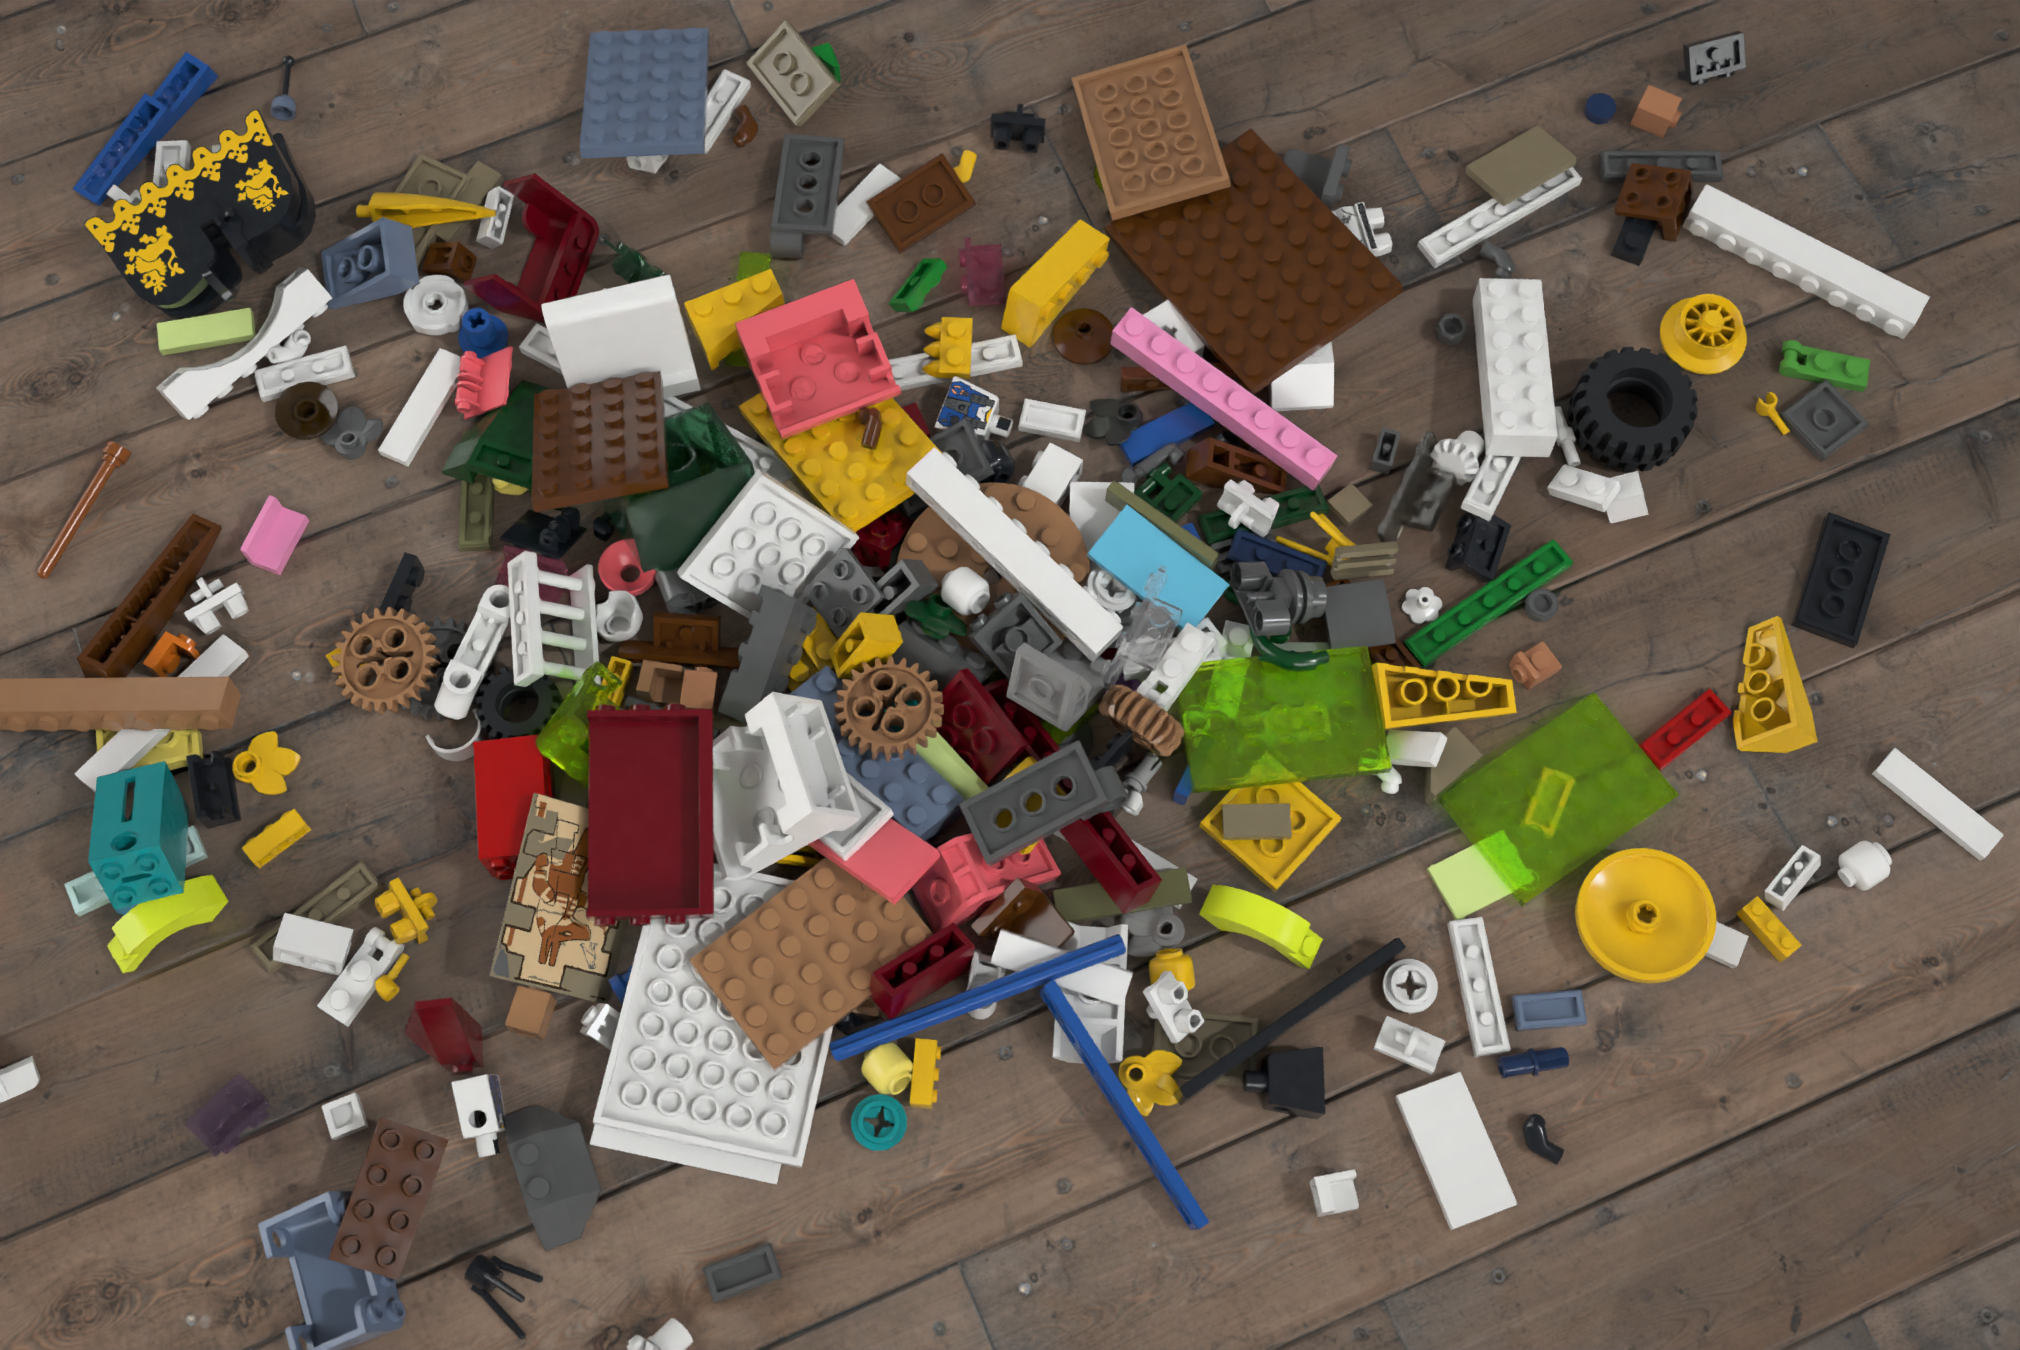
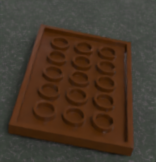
(599, 441)

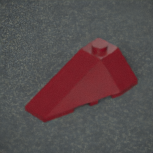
(447, 1034)

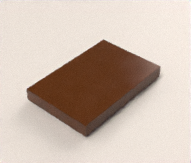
(921, 203)

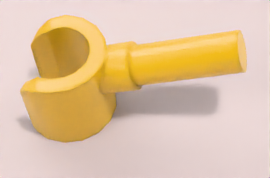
(1769, 410)
(385, 984)

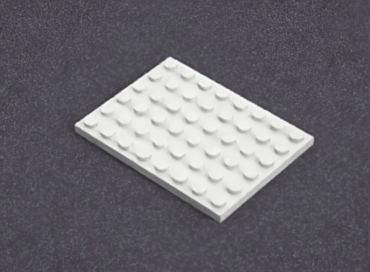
(687, 1066)

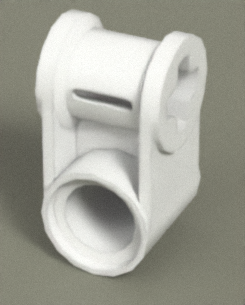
(981, 973)

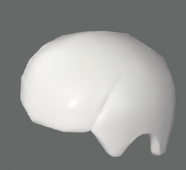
(618, 616)

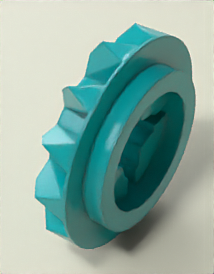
(869, 1109)

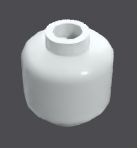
(965, 591)
(1864, 865)

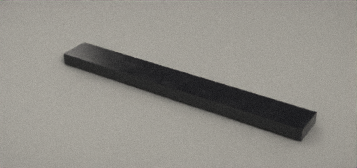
(1288, 1021)

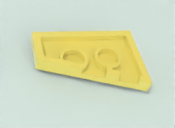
(171, 748)

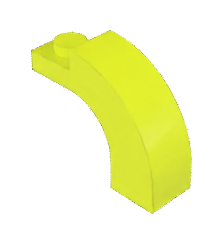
(159, 918)
(1264, 920)

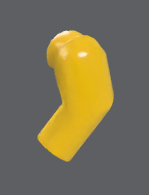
(966, 166)

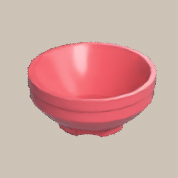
(614, 562)

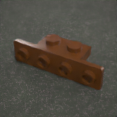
(683, 640)

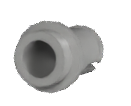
(1142, 773)

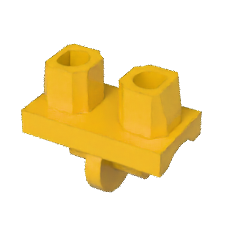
(413, 924)

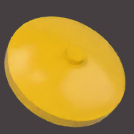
(1645, 915)

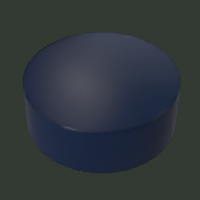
(1600, 108)

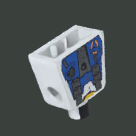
(977, 405)
(478, 1096)

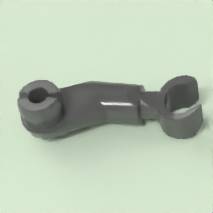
(1169, 451)

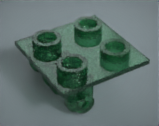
(633, 264)

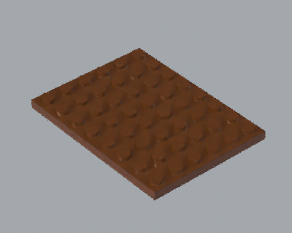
(1257, 266)

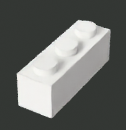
(493, 229)
(1792, 877)

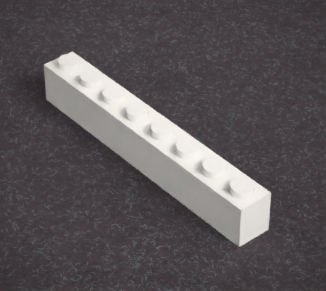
(1806, 262)
(1014, 553)

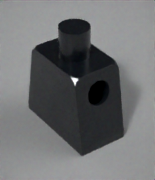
(1290, 1082)

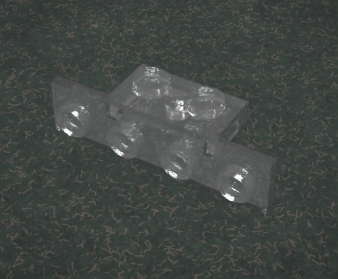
(1148, 633)

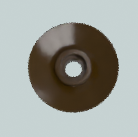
(302, 400)

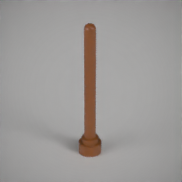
(113, 457)

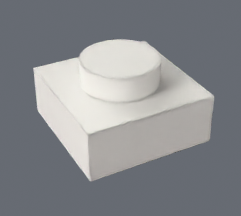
(345, 1116)

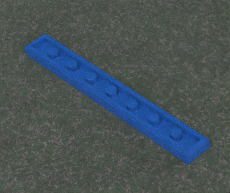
(1123, 1106)

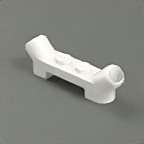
(474, 653)

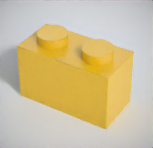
(863, 641)

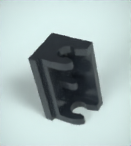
(213, 790)

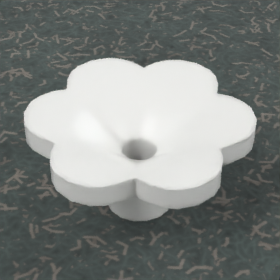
(1419, 610)

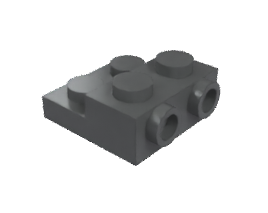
(1008, 628)

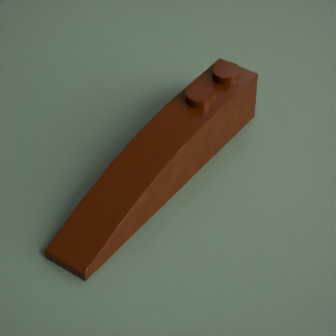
(150, 603)

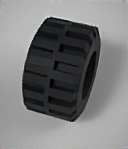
(503, 692)

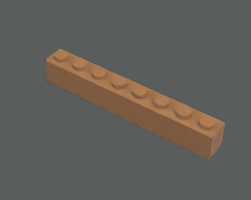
(118, 703)

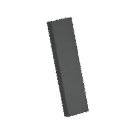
(1705, 165)

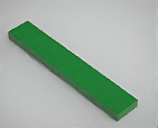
(1487, 603)

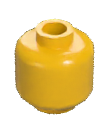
(1175, 961)

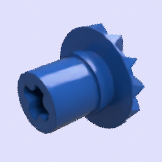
(482, 333)

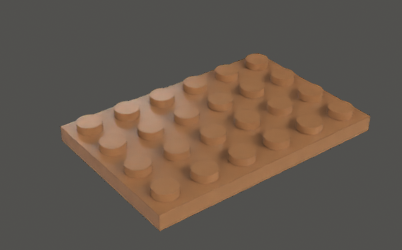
(1150, 132)
(806, 958)

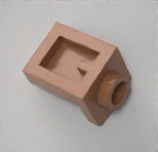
(1534, 665)

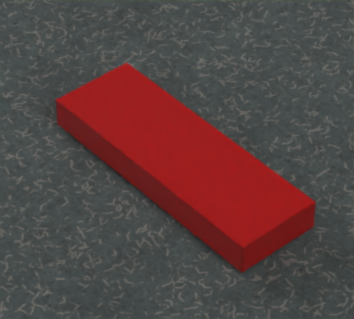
(1685, 729)

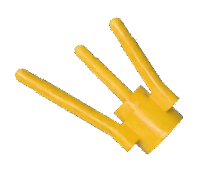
(1337, 540)

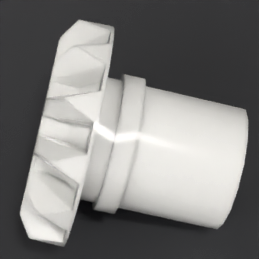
(1459, 456)
(669, 1337)

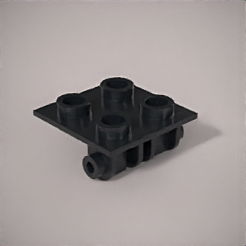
(545, 533)

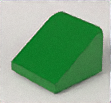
(827, 56)

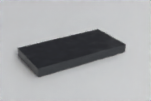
(1840, 580)

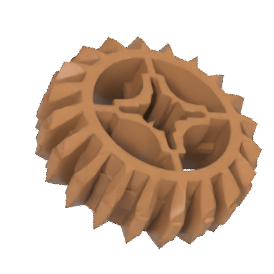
(1150, 723)

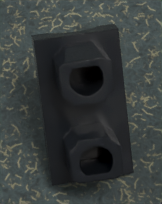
(1017, 127)

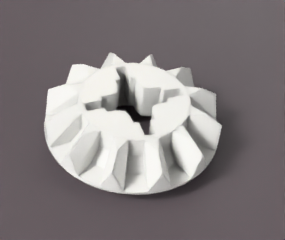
(1121, 599)
(1420, 975)

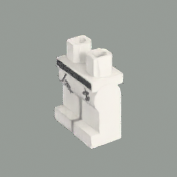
(1361, 224)

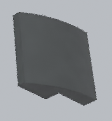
(1358, 615)

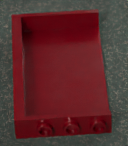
(650, 815)

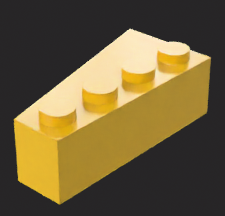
(1053, 281)
(1432, 697)

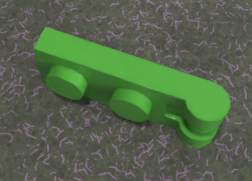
(1821, 365)

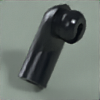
(1537, 1140)

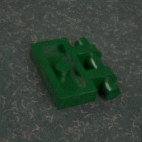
(1176, 496)

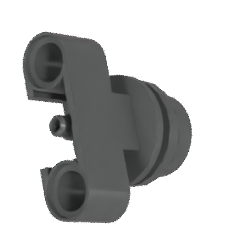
(1277, 601)

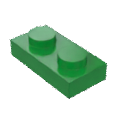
(918, 284)

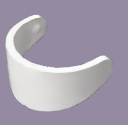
(463, 752)

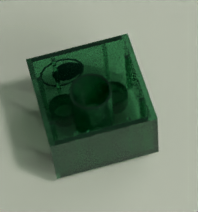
(704, 478)

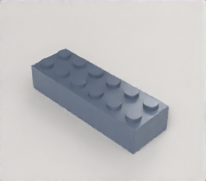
(909, 786)

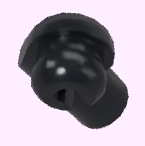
(853, 1023)

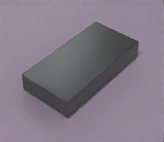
(742, 1273)

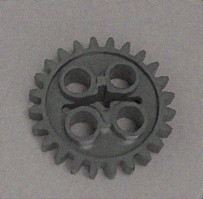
(448, 641)

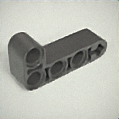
(681, 595)

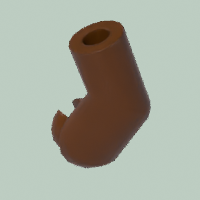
(747, 128)
(873, 427)

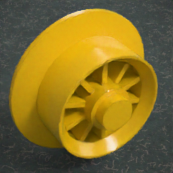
(1704, 334)

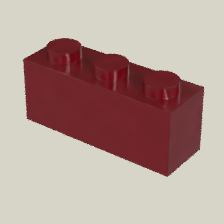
(921, 970)

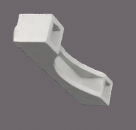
(293, 303)

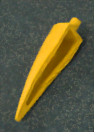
(420, 209)

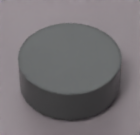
(1541, 605)

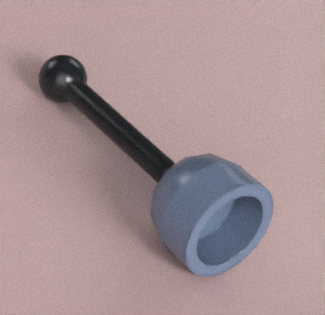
(280, 103)

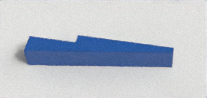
(145, 126)

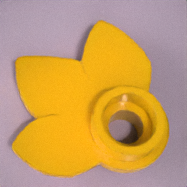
(270, 761)
(1156, 1082)

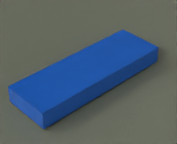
(1173, 427)

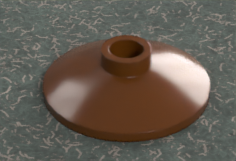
(1081, 347)

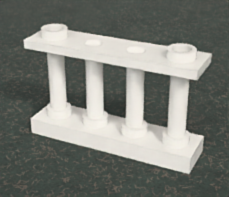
(526, 622)

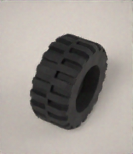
(1644, 376)

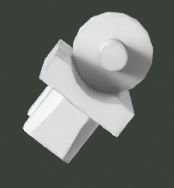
(1247, 508)
(204, 614)
(1170, 1006)
(1409, 1044)

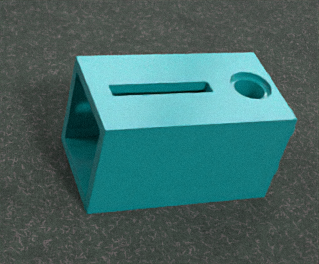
(141, 854)

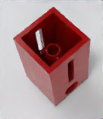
(505, 781)

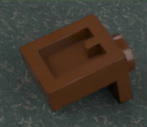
(449, 259)

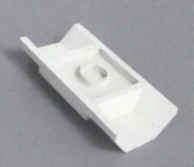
(1100, 1018)

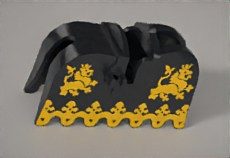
(181, 234)

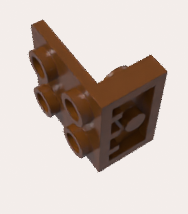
(1656, 195)
(1025, 912)

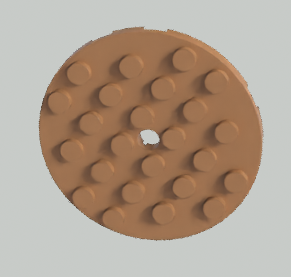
(945, 550)

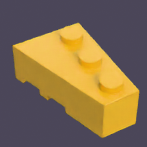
(716, 313)

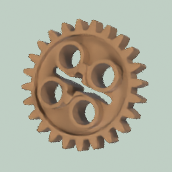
(388, 688)
(914, 720)

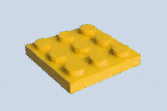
(1276, 859)

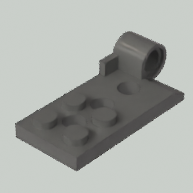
(787, 222)
(1091, 794)

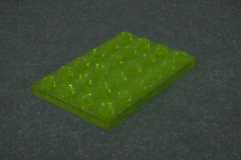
(1279, 726)
(1558, 798)

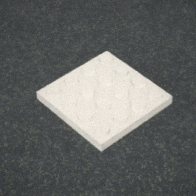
(766, 540)

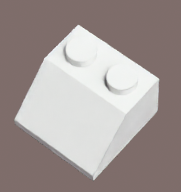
(1306, 385)

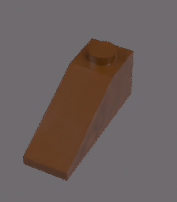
(1218, 462)

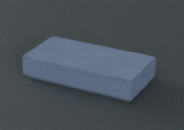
(1549, 1010)

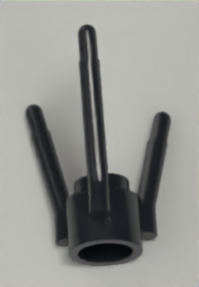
(486, 1274)

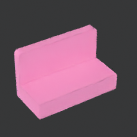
(273, 536)

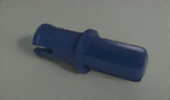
(1532, 1062)

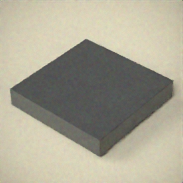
(1823, 420)

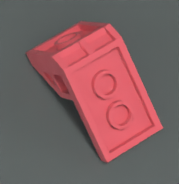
(965, 886)

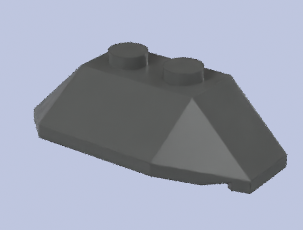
(553, 1173)

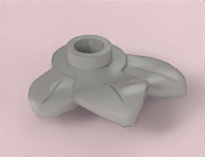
(1147, 931)

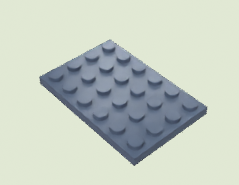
(645, 93)

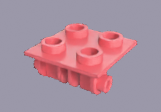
(483, 382)

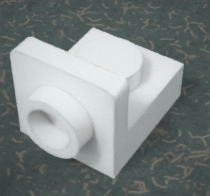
(600, 1024)

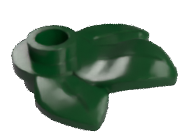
(936, 617)

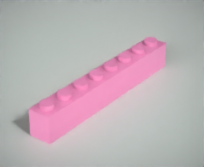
(1222, 399)

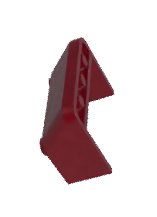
(557, 259)

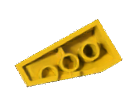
(1773, 700)

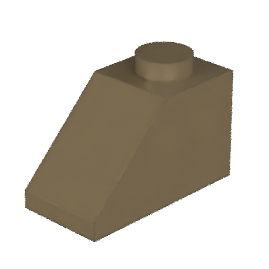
(1455, 762)

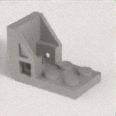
(1056, 685)

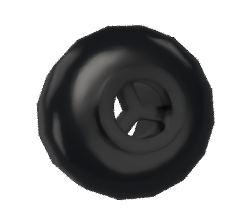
(1000, 461)

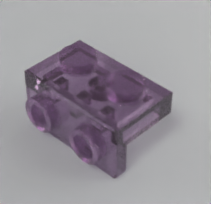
(228, 1114)

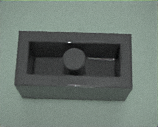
(1385, 451)

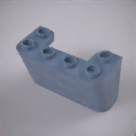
(336, 1299)

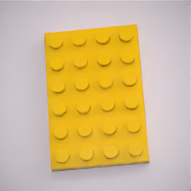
(837, 471)

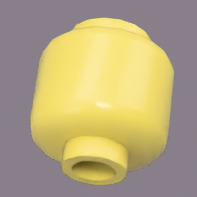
(887, 1068)

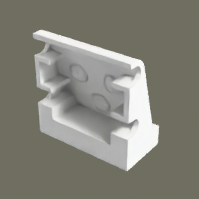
(622, 335)
(777, 785)

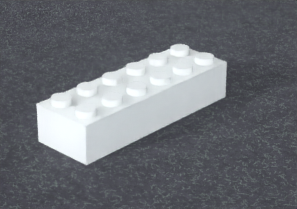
(1514, 368)

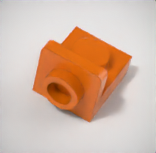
(167, 653)

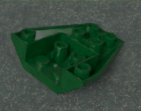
(500, 442)

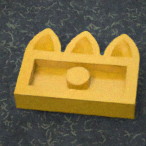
(952, 350)

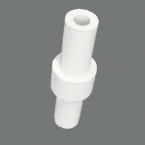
(1566, 438)

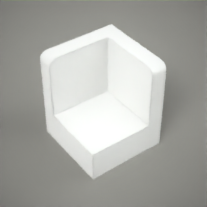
(1629, 501)
(1334, 1193)

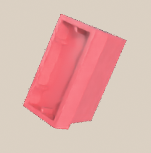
(817, 359)

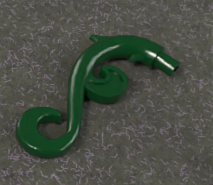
(1281, 658)

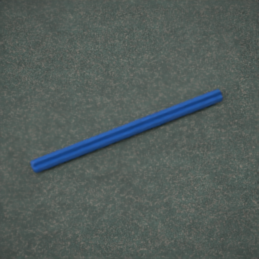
(977, 997)

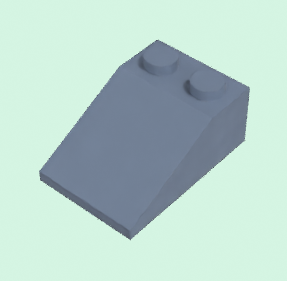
(370, 264)

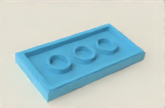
(1137, 548)

